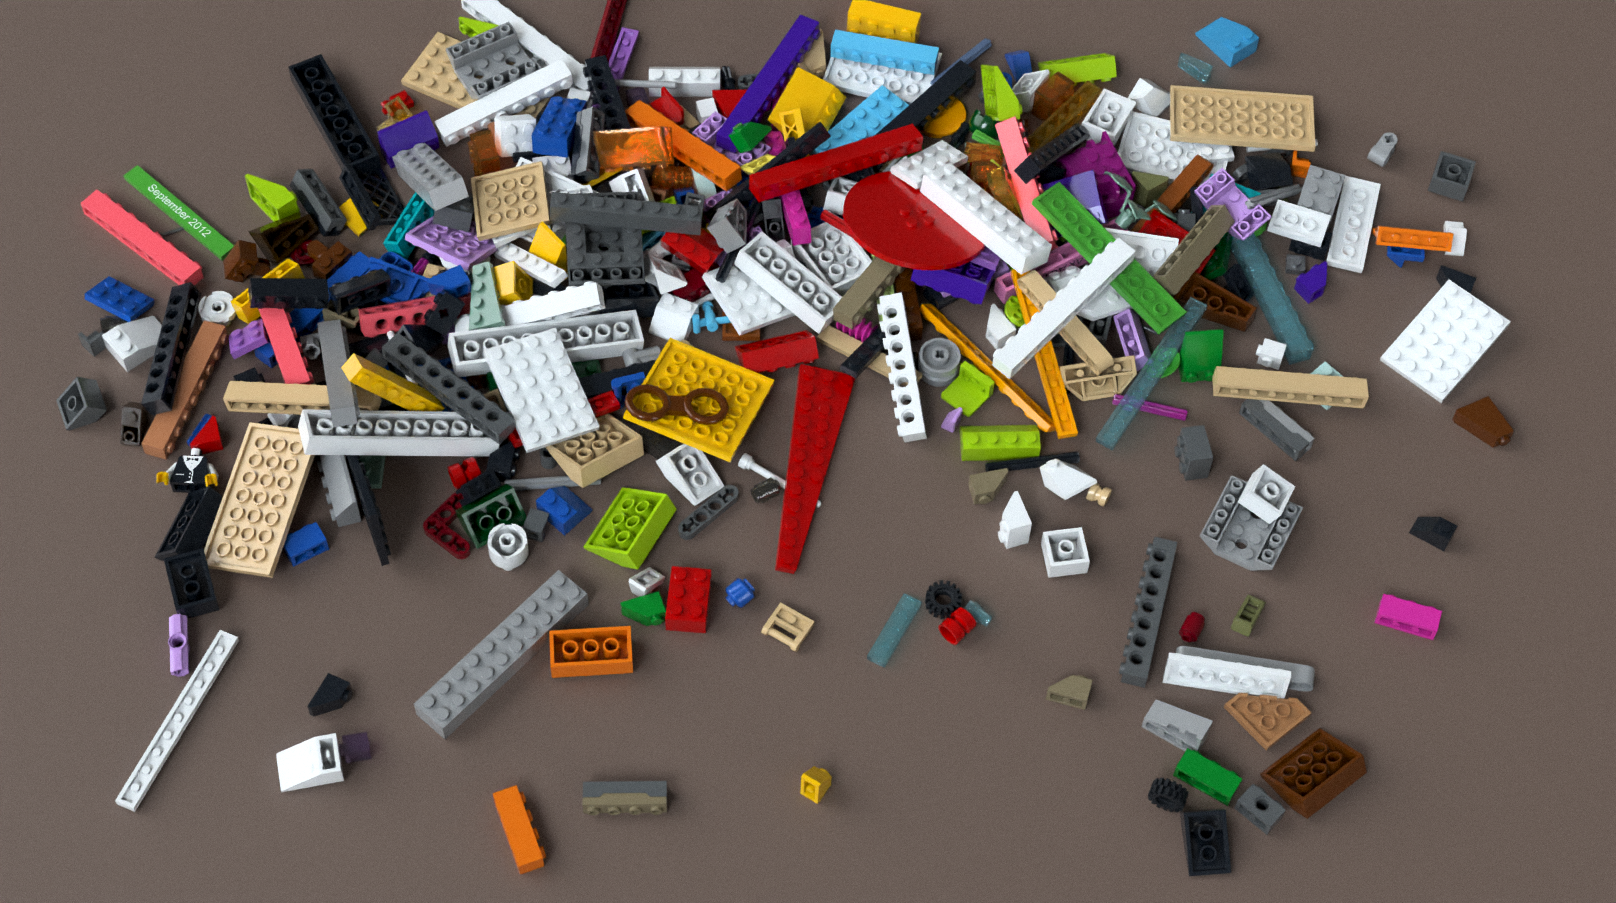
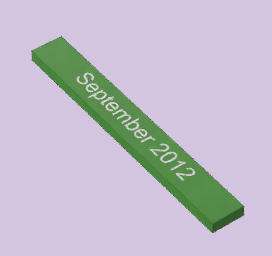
(179, 212)

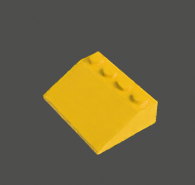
(814, 96)

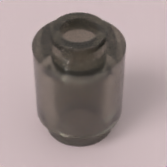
(765, 490)

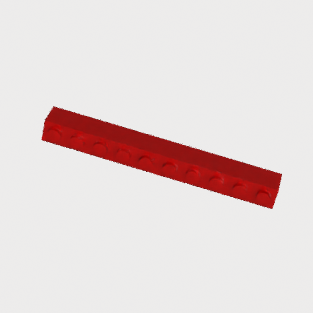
(835, 162)

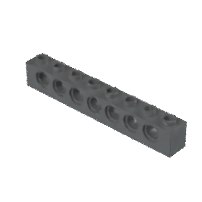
(437, 386)
(1137, 673)

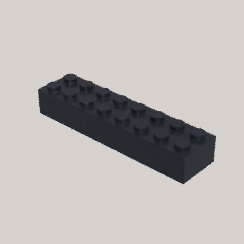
(333, 114)

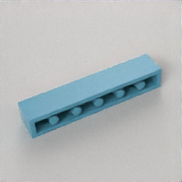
(884, 52)

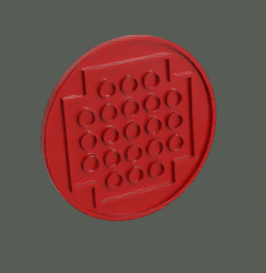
(905, 226)

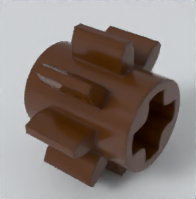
(477, 381)

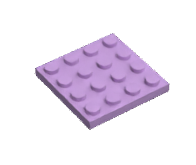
(451, 244)

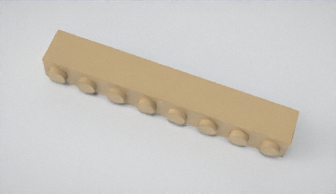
(1290, 387)
(287, 398)

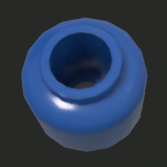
(739, 592)

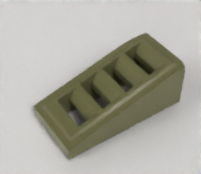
(1243, 625)

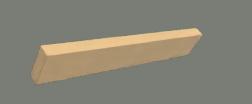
(847, 345)

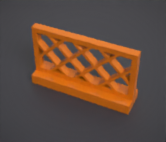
(1413, 238)

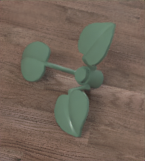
(1131, 215)

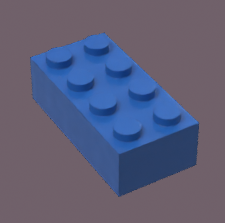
(557, 126)

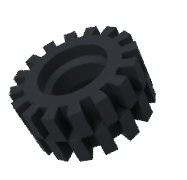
(942, 589)
(1168, 795)

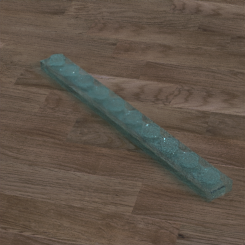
(1150, 375)

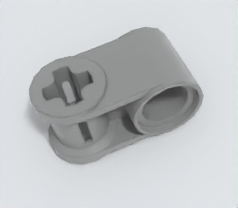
(1383, 149)

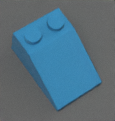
(1229, 40)

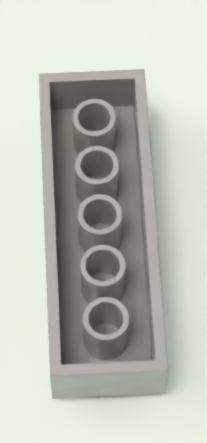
(430, 176)

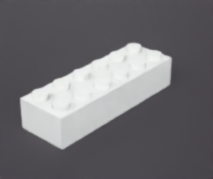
(788, 281)

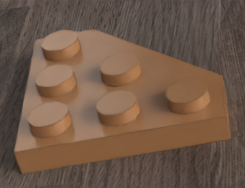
(1267, 716)

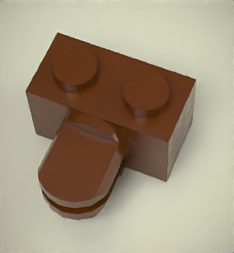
(327, 259)
(244, 261)

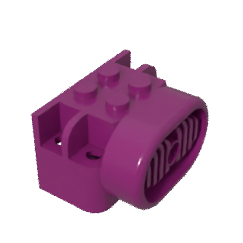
(1101, 158)

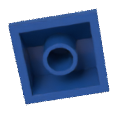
(563, 507)

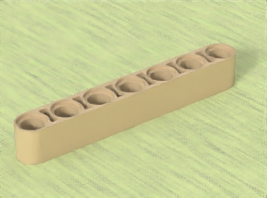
(1075, 332)

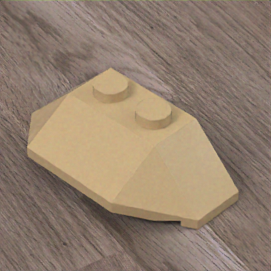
(1088, 386)

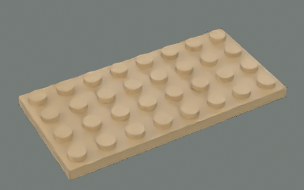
(436, 78)
(1242, 118)
(259, 501)

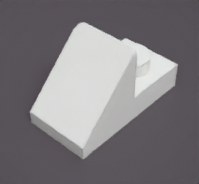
(1459, 237)
(645, 582)

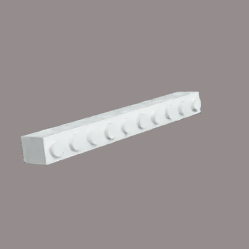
(529, 38)
(1063, 308)

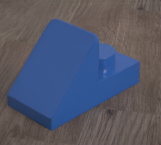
(1399, 254)

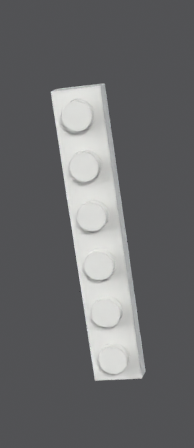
(531, 264)

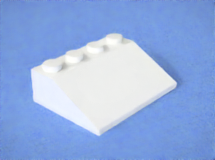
(833, 257)

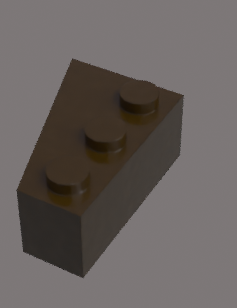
(284, 235)

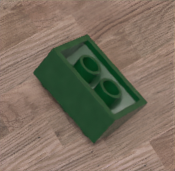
(489, 511)

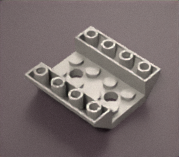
(488, 56)
(1234, 523)

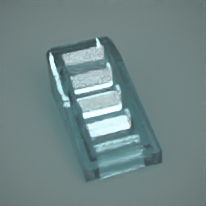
(1196, 68)

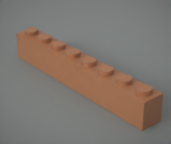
(196, 368)

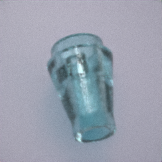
(978, 613)

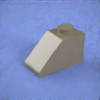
(348, 319)
(986, 485)
(1070, 691)

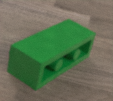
(1207, 776)

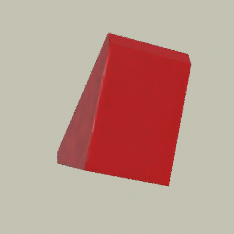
(208, 438)

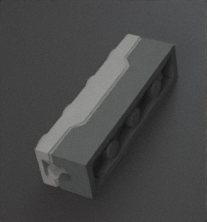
(1277, 427)

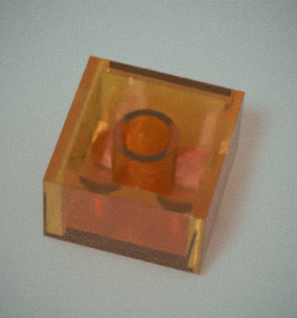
(1052, 95)
(484, 153)

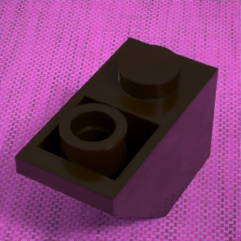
(133, 423)

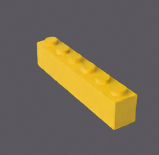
(389, 385)

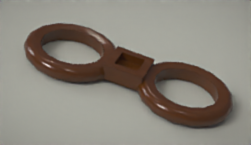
(676, 404)

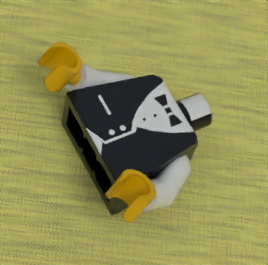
(189, 473)

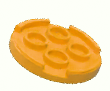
(948, 121)

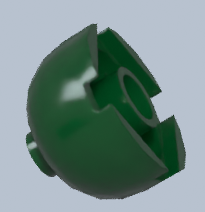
(983, 124)

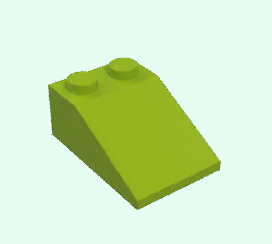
(272, 197)

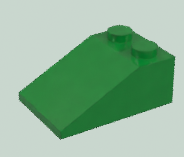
(1200, 355)

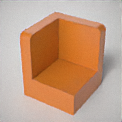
(1299, 166)

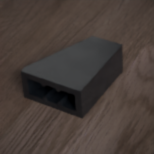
(422, 337)

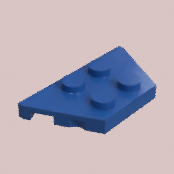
(404, 283)

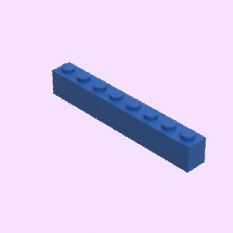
(306, 319)

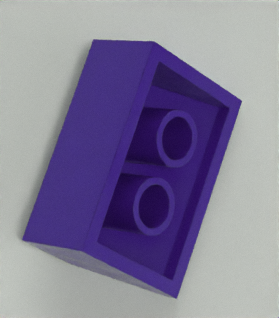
(406, 135)

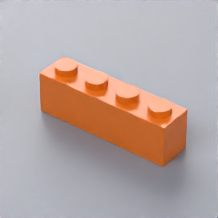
(518, 829)

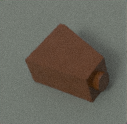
(1484, 422)

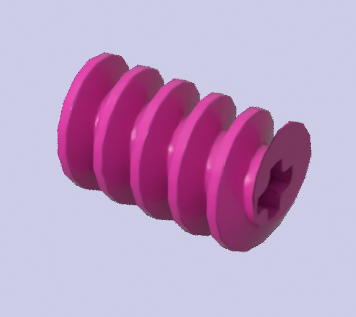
(860, 331)

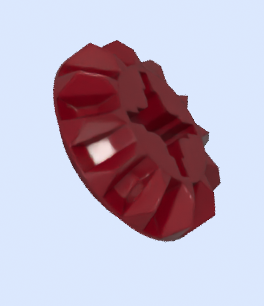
(297, 255)

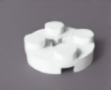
(221, 317)

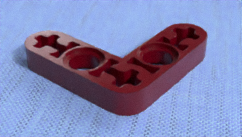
(443, 529)

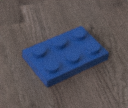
(119, 299)

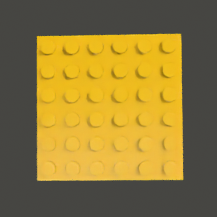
(686, 368)

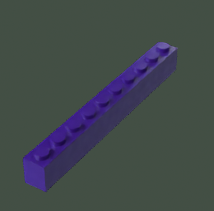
(770, 79)

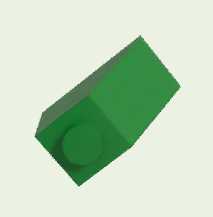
(748, 135)
(645, 609)

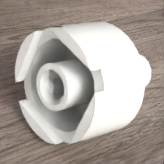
(507, 546)

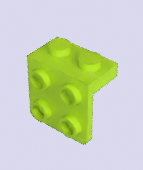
(969, 389)

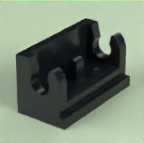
(478, 487)

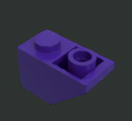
(1312, 284)

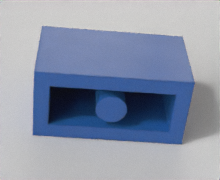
(305, 544)

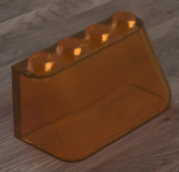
(634, 148)

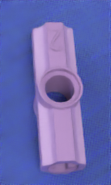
(179, 655)

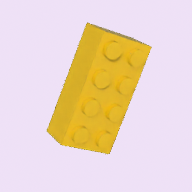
(883, 21)

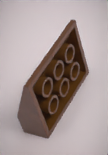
(1315, 772)

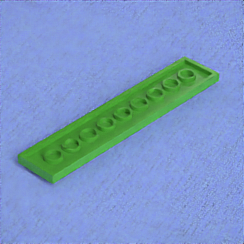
(1090, 238)

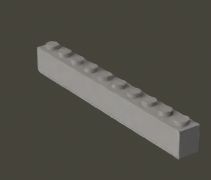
(340, 390)

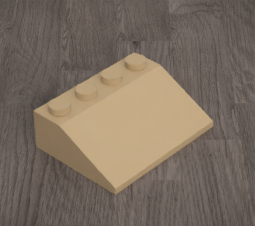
(598, 452)

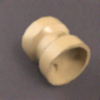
(1097, 493)

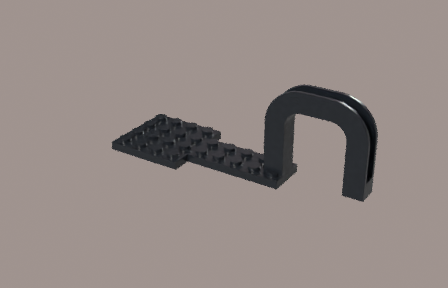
(357, 468)

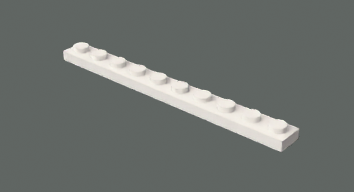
(176, 721)

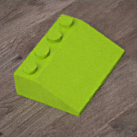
(999, 98)
(631, 527)

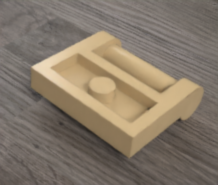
(792, 622)

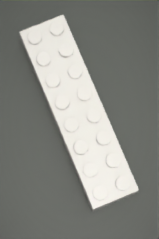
(985, 218)

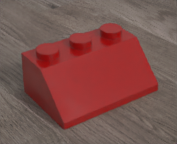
(696, 250)

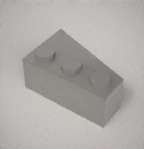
(1177, 726)

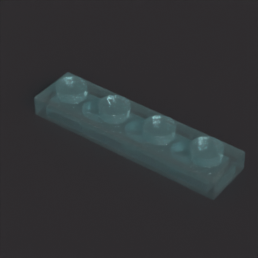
(894, 630)

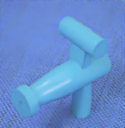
(710, 319)

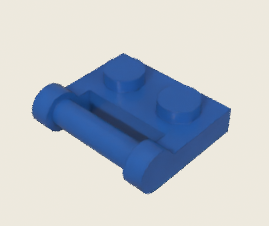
(629, 381)

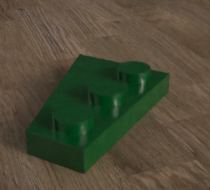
(1219, 260)

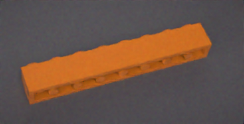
(688, 148)

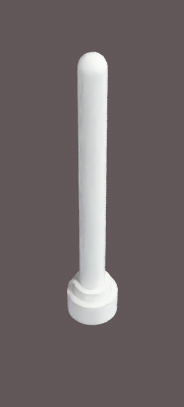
(748, 462)

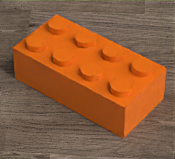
(591, 651)

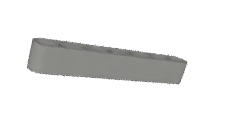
(1301, 675)

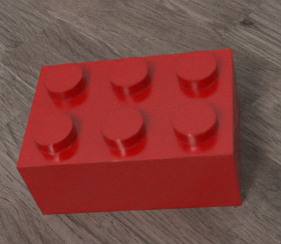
(688, 599)

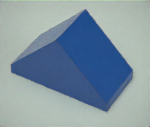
(1019, 63)

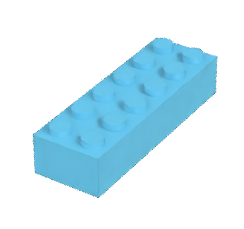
(864, 120)

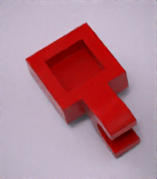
(404, 97)

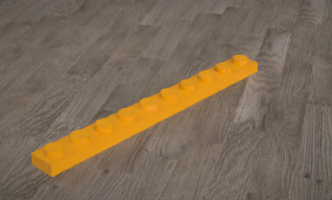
(982, 362)
(1049, 372)

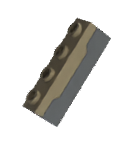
(624, 797)

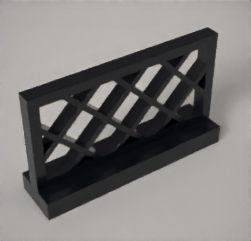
(363, 200)

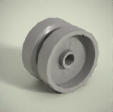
(939, 362)

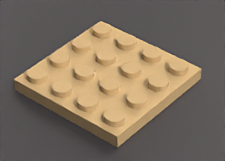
(510, 200)

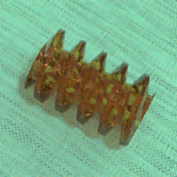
(673, 177)

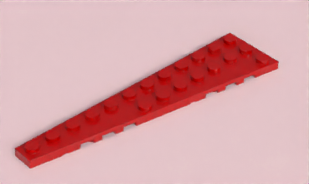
(815, 427)

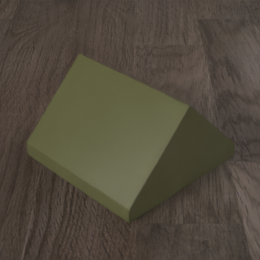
(1148, 187)

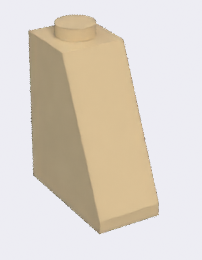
(814, 60)

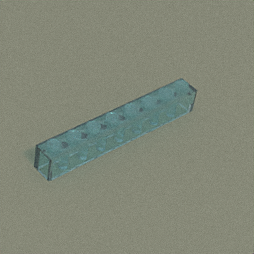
(1272, 299)

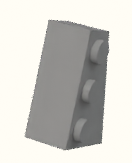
(729, 226)

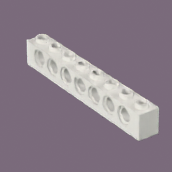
(916, 429)

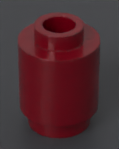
(1192, 627)

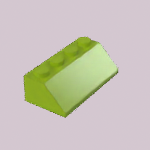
(1083, 68)
(999, 442)

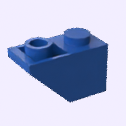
(453, 281)

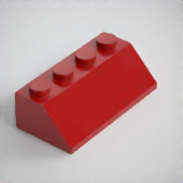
(778, 352)

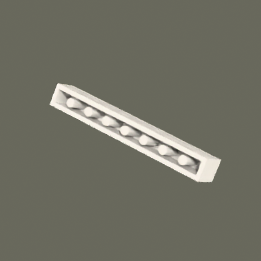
(504, 102)
(554, 306)

